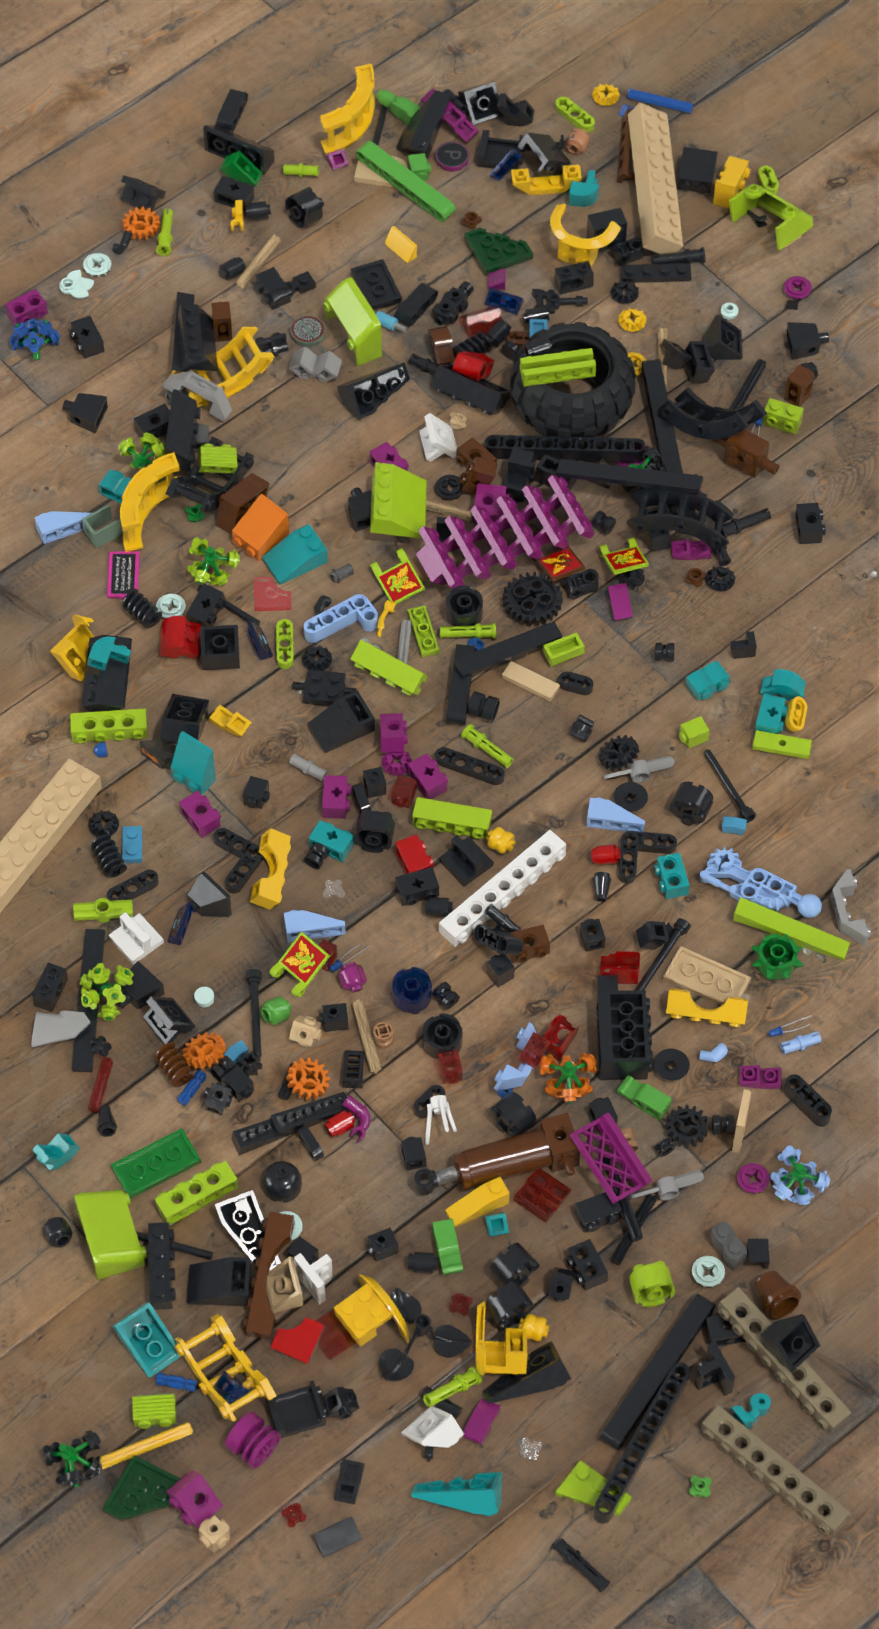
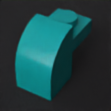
(586, 193)
(104, 650)
(784, 683)
(57, 1152)

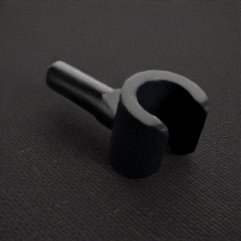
(760, 221)

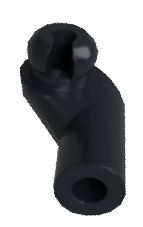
(321, 603)

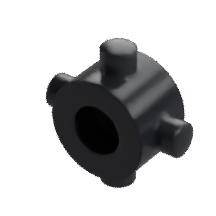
(428, 1454)

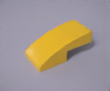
(229, 722)

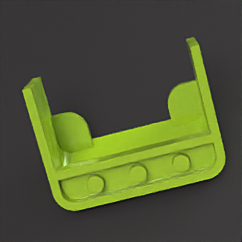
(795, 219)
(357, 319)

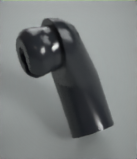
(120, 248)

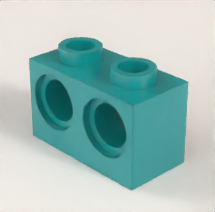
(675, 875)

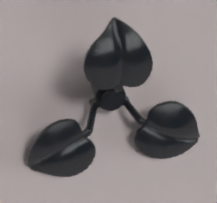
(448, 1343)

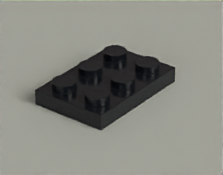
(376, 284)

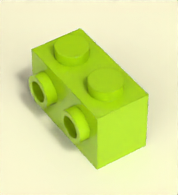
(783, 416)

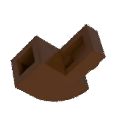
(442, 344)

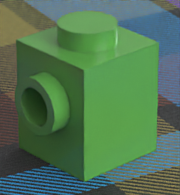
(419, 166)

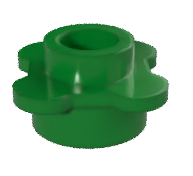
(195, 517)

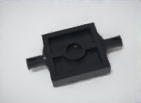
(323, 687)

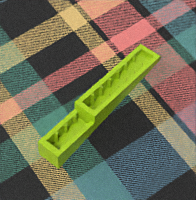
(801, 933)

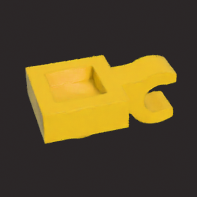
(237, 213)

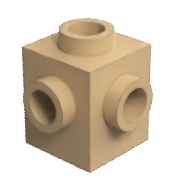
(305, 1031)
(217, 1539)

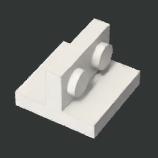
(437, 438)
(135, 937)
(314, 1276)

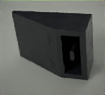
(342, 722)
(220, 1282)

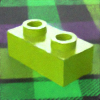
(563, 649)

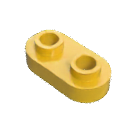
(796, 714)

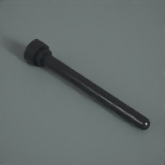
(745, 811)
(680, 928)
(253, 978)

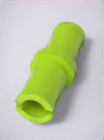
(301, 169)

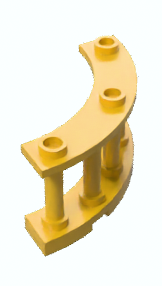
(358, 110)
(243, 378)
(142, 496)
(242, 1365)

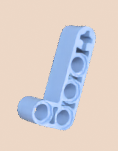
(318, 628)

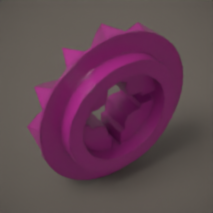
(796, 282)
(395, 768)
(750, 1170)

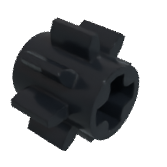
(633, 578)
(251, 1059)

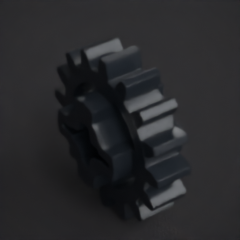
(618, 752)
(689, 1134)

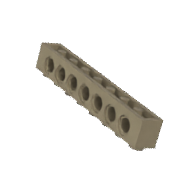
(809, 1379)
(771, 1460)

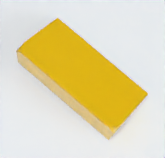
(401, 245)

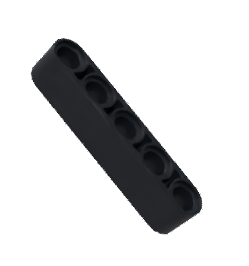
(459, 690)

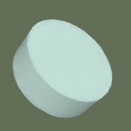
(204, 997)

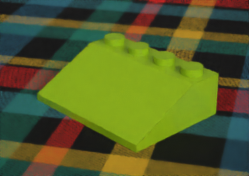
(397, 501)

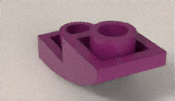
(620, 602)
(760, 1078)
(480, 1421)

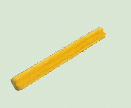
(146, 1445)

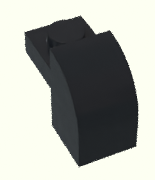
(515, 113)

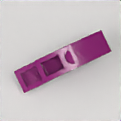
(456, 120)

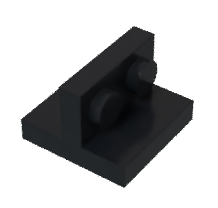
(140, 193)
(465, 860)
(167, 1018)
(715, 1370)

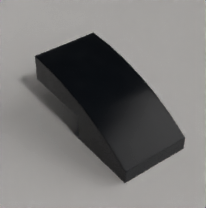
(349, 1481)

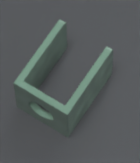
(106, 533)

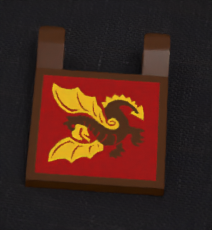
(560, 564)

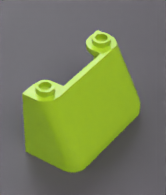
(109, 1232)

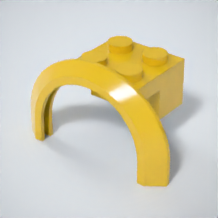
(576, 249)
(73, 648)
(368, 1310)
(500, 1356)

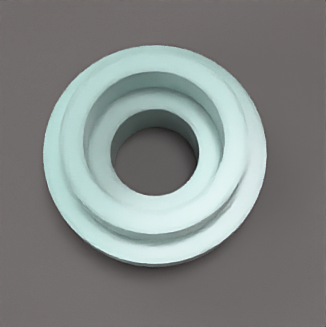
(729, 311)

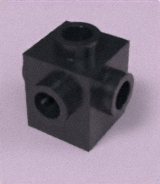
(215, 1104)
(341, 1402)

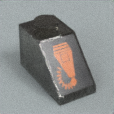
(158, 752)

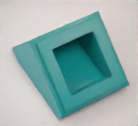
(496, 1224)

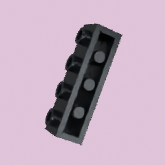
(160, 1265)

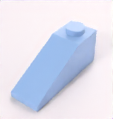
(57, 525)
(610, 816)
(312, 925)

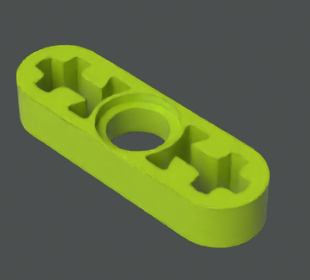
(570, 108)
(279, 638)

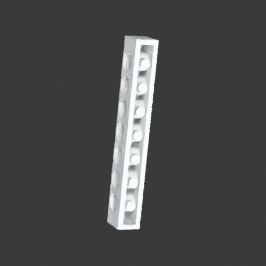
(548, 843)

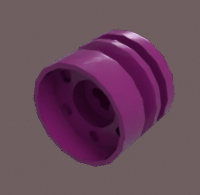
(252, 1440)

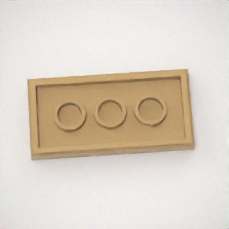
(705, 976)

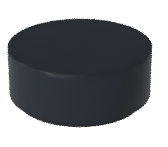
(510, 350)

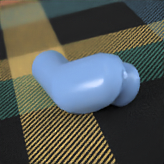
(715, 1055)

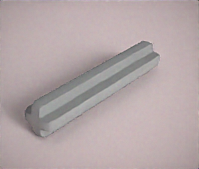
(404, 640)

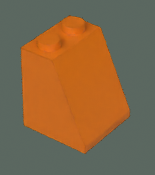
(261, 528)

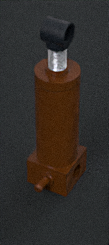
(508, 1157)

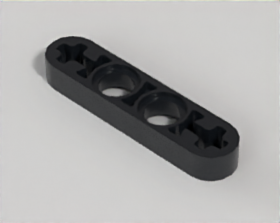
(471, 762)

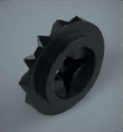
(629, 297)
(442, 487)
(718, 584)
(322, 663)
(111, 826)

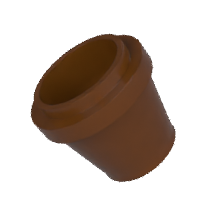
(776, 1295)

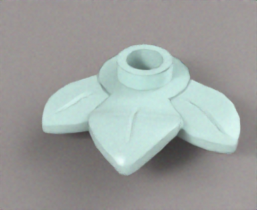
(76, 285)

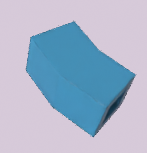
(734, 825)
(235, 1051)

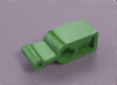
(645, 1097)
(447, 1246)

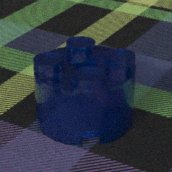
(412, 990)

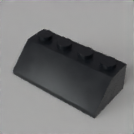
(224, 143)
(196, 338)
(476, 393)
(182, 429)
(106, 688)

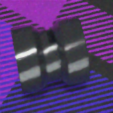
(603, 522)
(664, 651)
(317, 854)
(446, 995)
(222, 1068)
(723, 1124)

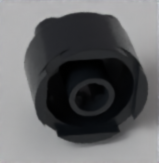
(304, 207)
(464, 606)
(691, 803)
(374, 830)
(442, 1035)
(512, 1114)
(514, 1265)
(509, 1305)

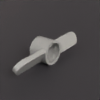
(641, 769)
(669, 1186)

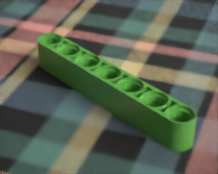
(405, 181)

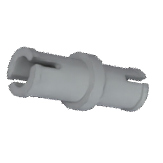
(307, 767)

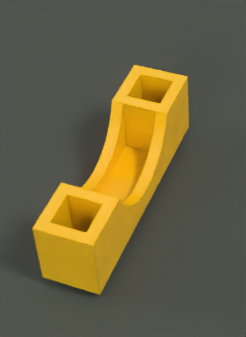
(274, 848)
(681, 1004)

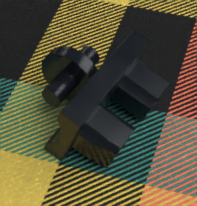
(276, 343)

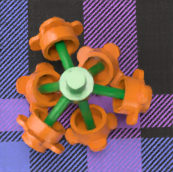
(568, 1069)

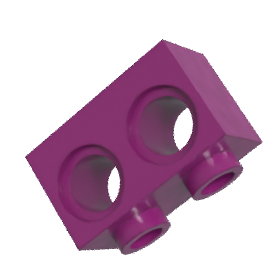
(26, 307)

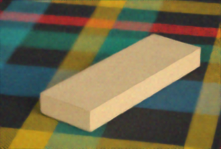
(530, 681)

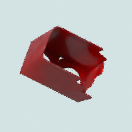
(473, 365)
(626, 974)
(559, 1022)

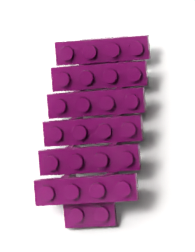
(441, 567)

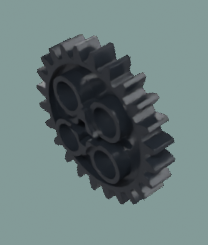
(532, 599)

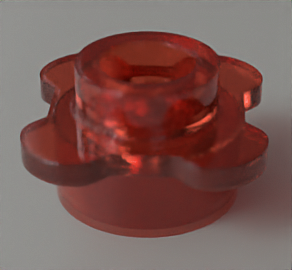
(461, 1298)
(294, 1508)

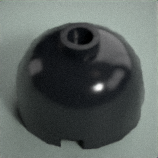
(282, 1181)

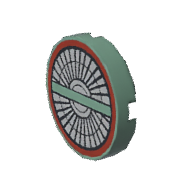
(307, 330)

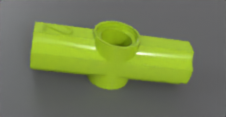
(92, 911)

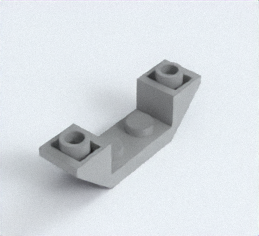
(220, 408)
(854, 929)

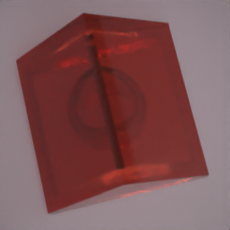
(480, 320)

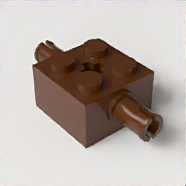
(747, 453)

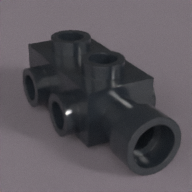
(455, 301)

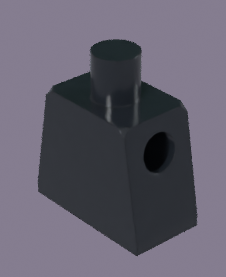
(804, 339)
(87, 410)
(360, 508)
(143, 987)

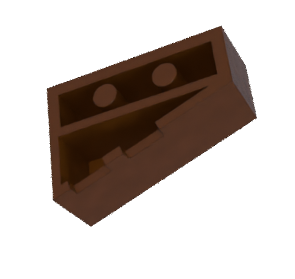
(238, 500)

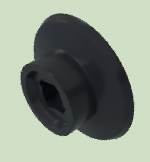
(631, 790)
(671, 1057)

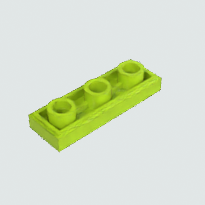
(423, 631)
(782, 744)

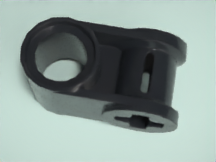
(628, 251)
(581, 584)

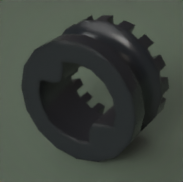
(664, 1147)

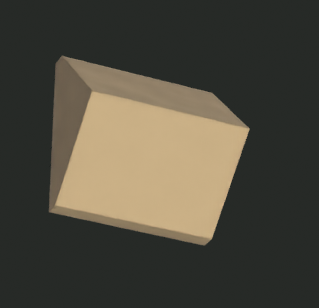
(284, 1287)

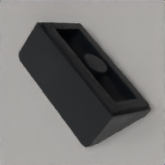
(337, 1537)

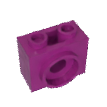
(486, 498)
(183, 1495)

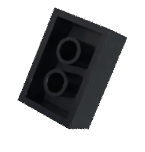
(185, 715)

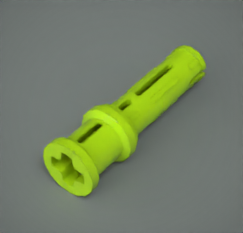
(165, 238)
(478, 630)
(480, 741)
(459, 1384)

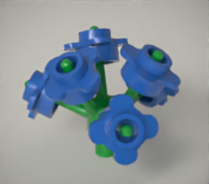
(33, 342)

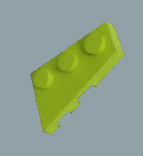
(586, 1486)

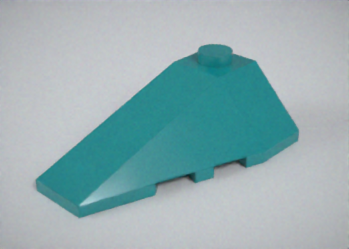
(471, 1495)

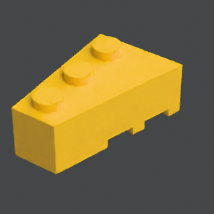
(731, 181)

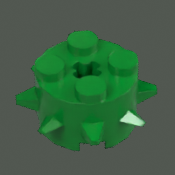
(777, 956)

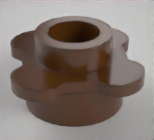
(471, 219)
(695, 572)

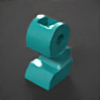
(758, 1407)

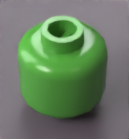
(276, 1010)

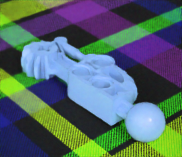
(728, 865)

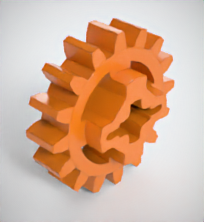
(141, 223)
(204, 1050)
(305, 1086)

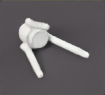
(439, 1106)

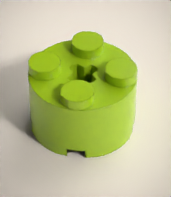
(651, 1284)

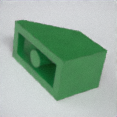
(241, 169)

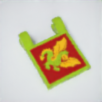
(624, 559)
(399, 581)
(303, 961)

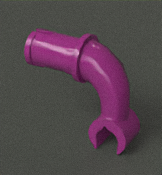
(361, 1113)

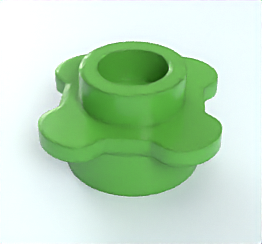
(700, 1492)

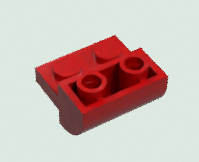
(179, 638)

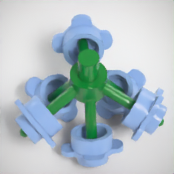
(800, 1173)

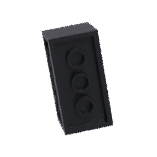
(624, 1035)

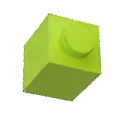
(694, 732)

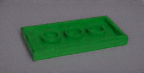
(155, 1163)

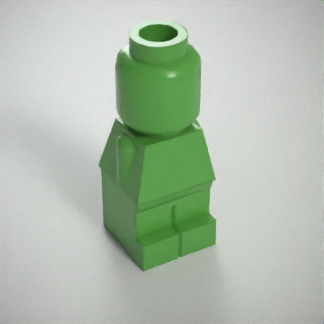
(399, 106)

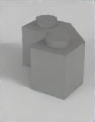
(307, 364)

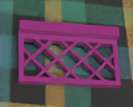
(620, 1152)

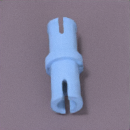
(800, 1042)

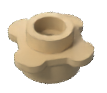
(457, 420)

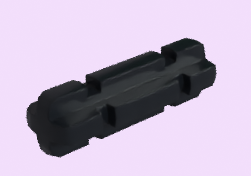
(284, 1092)

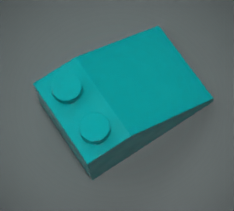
(296, 555)
(193, 764)
(147, 1339)

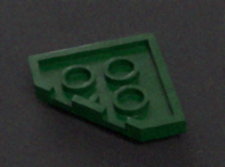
(497, 250)
(140, 1490)

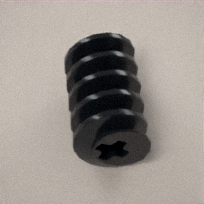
(475, 344)
(141, 609)
(108, 856)

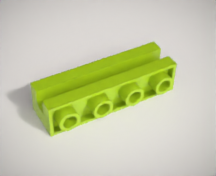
(557, 367)
(388, 667)
(451, 818)

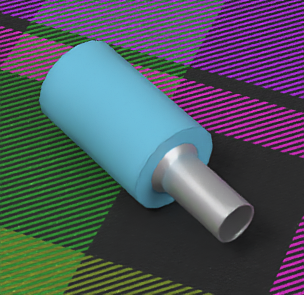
(390, 322)

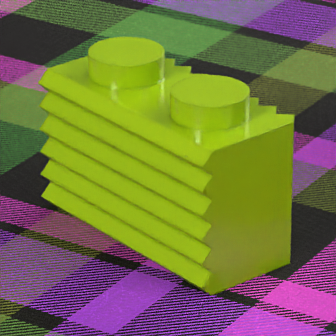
(217, 459)
(154, 1410)

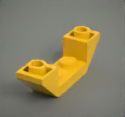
(546, 184)

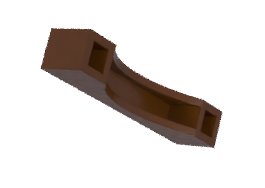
(278, 1234)

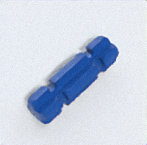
(191, 1088)
(176, 1382)

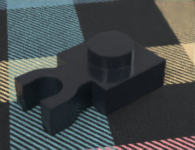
(302, 283)

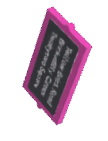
(122, 573)

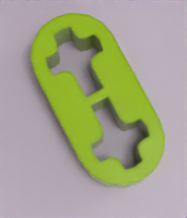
(771, 179)

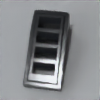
(353, 1082)

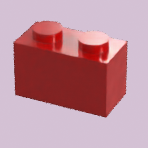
(412, 854)

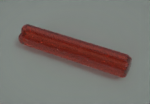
(100, 1085)

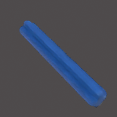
(660, 100)

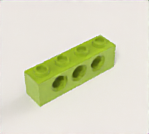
(116, 719)
(191, 1202)

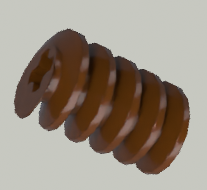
(173, 1065)

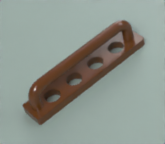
(624, 150)

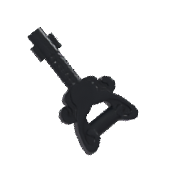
(555, 301)

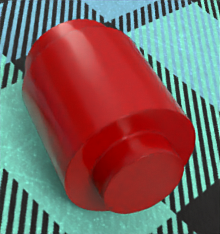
(606, 854)
(340, 1123)

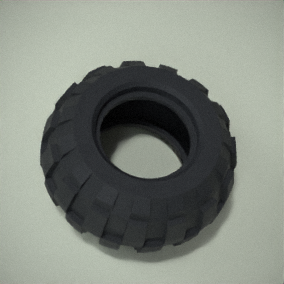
(577, 413)

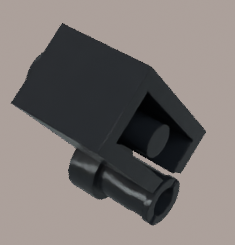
(273, 288)

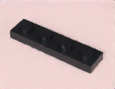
(656, 273)

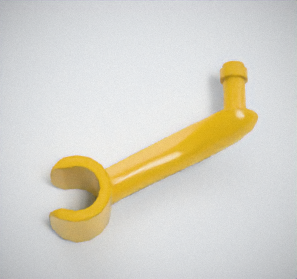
(388, 607)

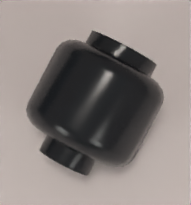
(57, 1232)

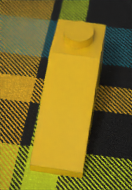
(479, 1202)

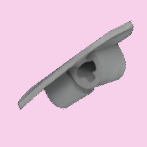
(57, 1027)

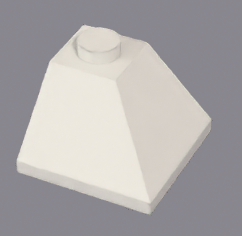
(434, 1429)

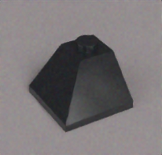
(481, 102)
(724, 340)
(209, 898)
(790, 1341)

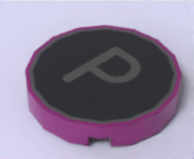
(452, 156)

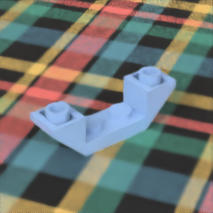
(514, 1077)

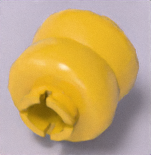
(500, 840)
(535, 1327)

